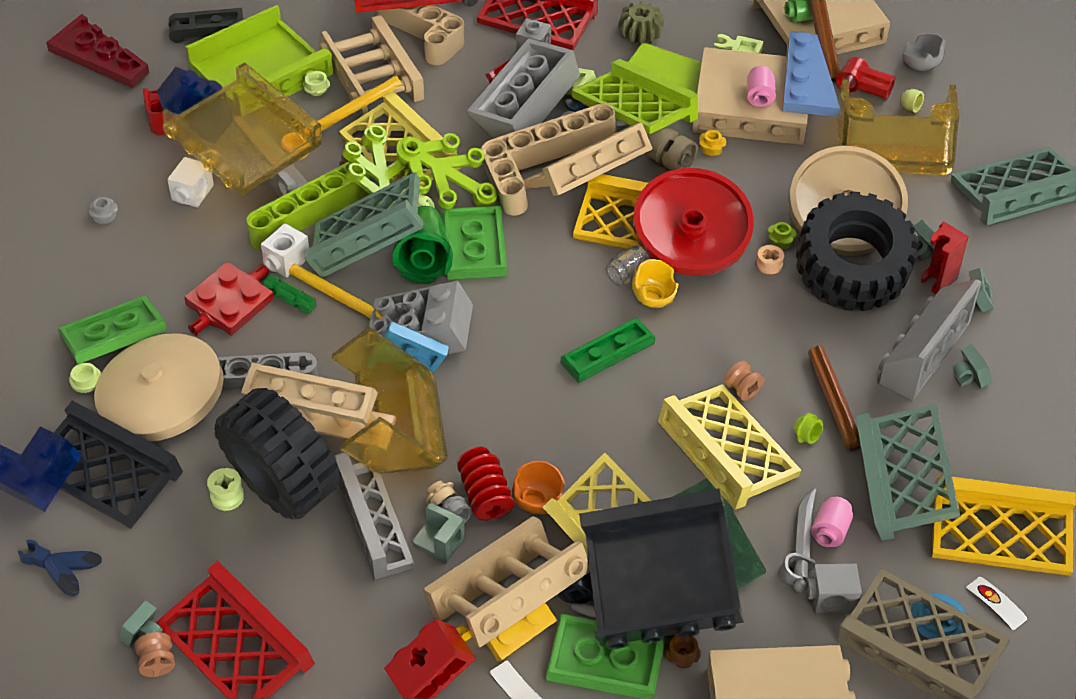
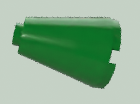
(425, 252)

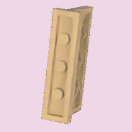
(592, 160)

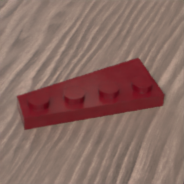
(94, 50)

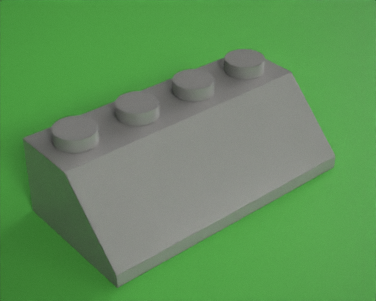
(525, 88)
(929, 339)

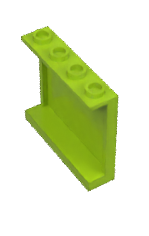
(265, 46)

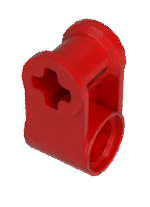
(154, 111)

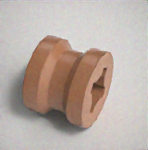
(744, 380)
(154, 654)

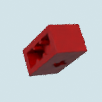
(429, 661)

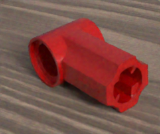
(865, 78)

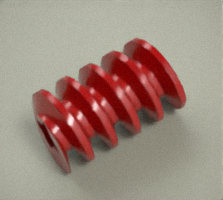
(485, 484)

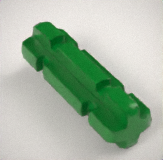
(290, 294)

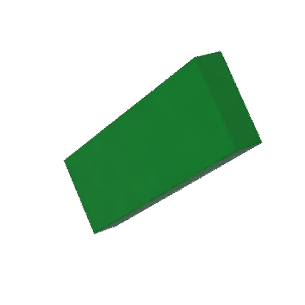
(607, 350)

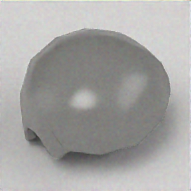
(925, 52)

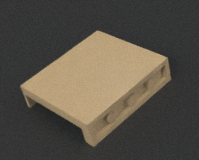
(853, 22)
(725, 103)
(779, 673)

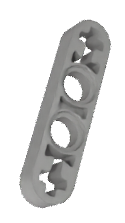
(291, 360)

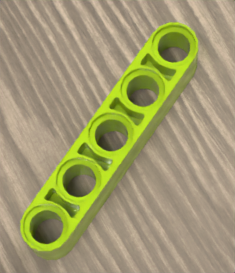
(305, 205)

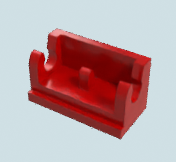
(946, 257)

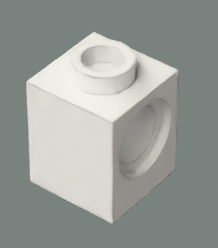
(190, 182)
(284, 249)

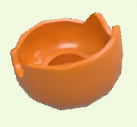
(536, 485)

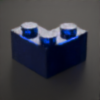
(184, 90)
(39, 470)

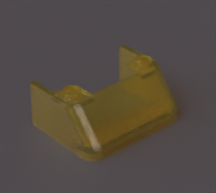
(906, 142)
(403, 390)

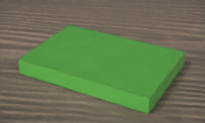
(476, 242)
(112, 329)
(583, 662)

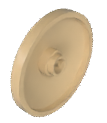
(844, 171)
(160, 386)

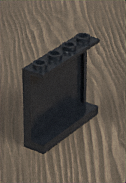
(661, 569)

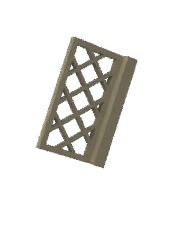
(902, 658)

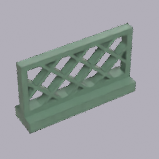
(1022, 196)
(378, 230)
(880, 481)

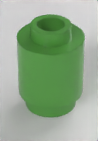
(798, 10)

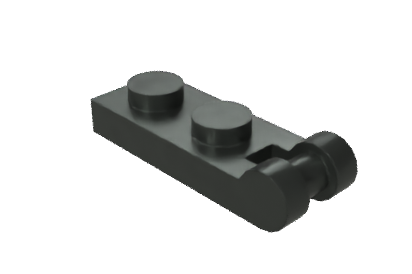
(202, 23)

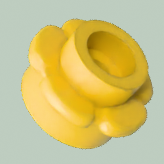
(712, 142)

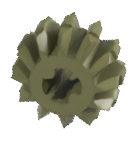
(641, 22)

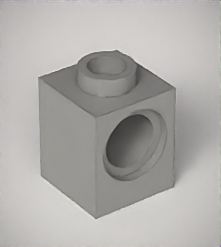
(533, 30)
(834, 588)

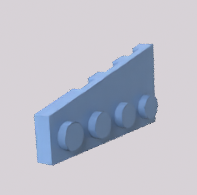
(808, 79)

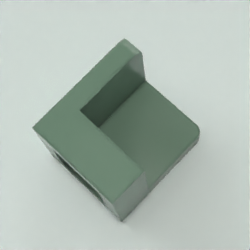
(440, 534)

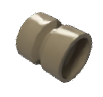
(671, 149)

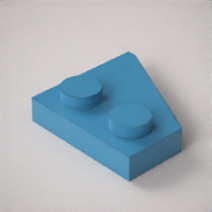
(420, 347)

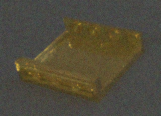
(245, 131)

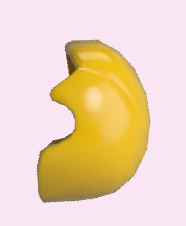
(654, 284)

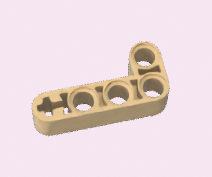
(437, 27)

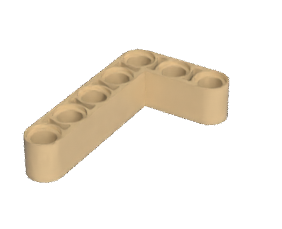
(541, 144)

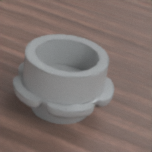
(103, 210)
(458, 506)

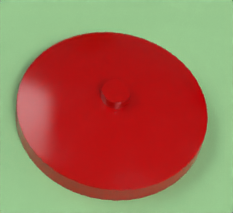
(693, 221)

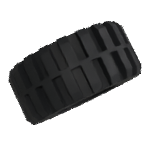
(865, 220)
(277, 453)

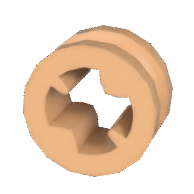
(770, 253)

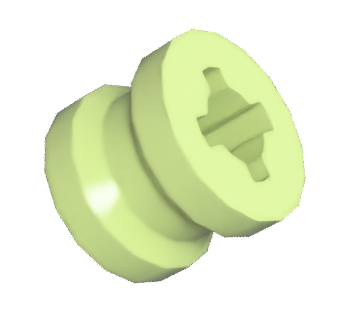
(225, 497)

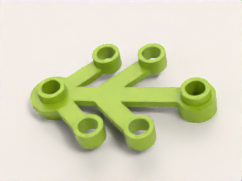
(374, 140)
(444, 169)

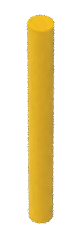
(359, 102)
(333, 291)

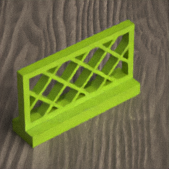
(632, 87)

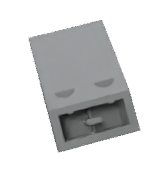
(433, 311)

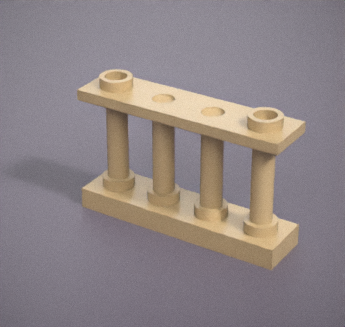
(388, 49)
(328, 404)
(496, 562)

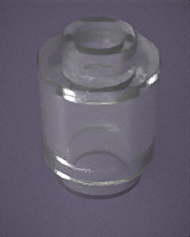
(625, 265)

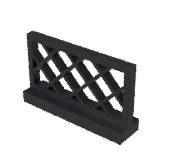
(126, 446)

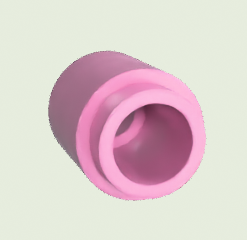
(761, 86)
(832, 522)

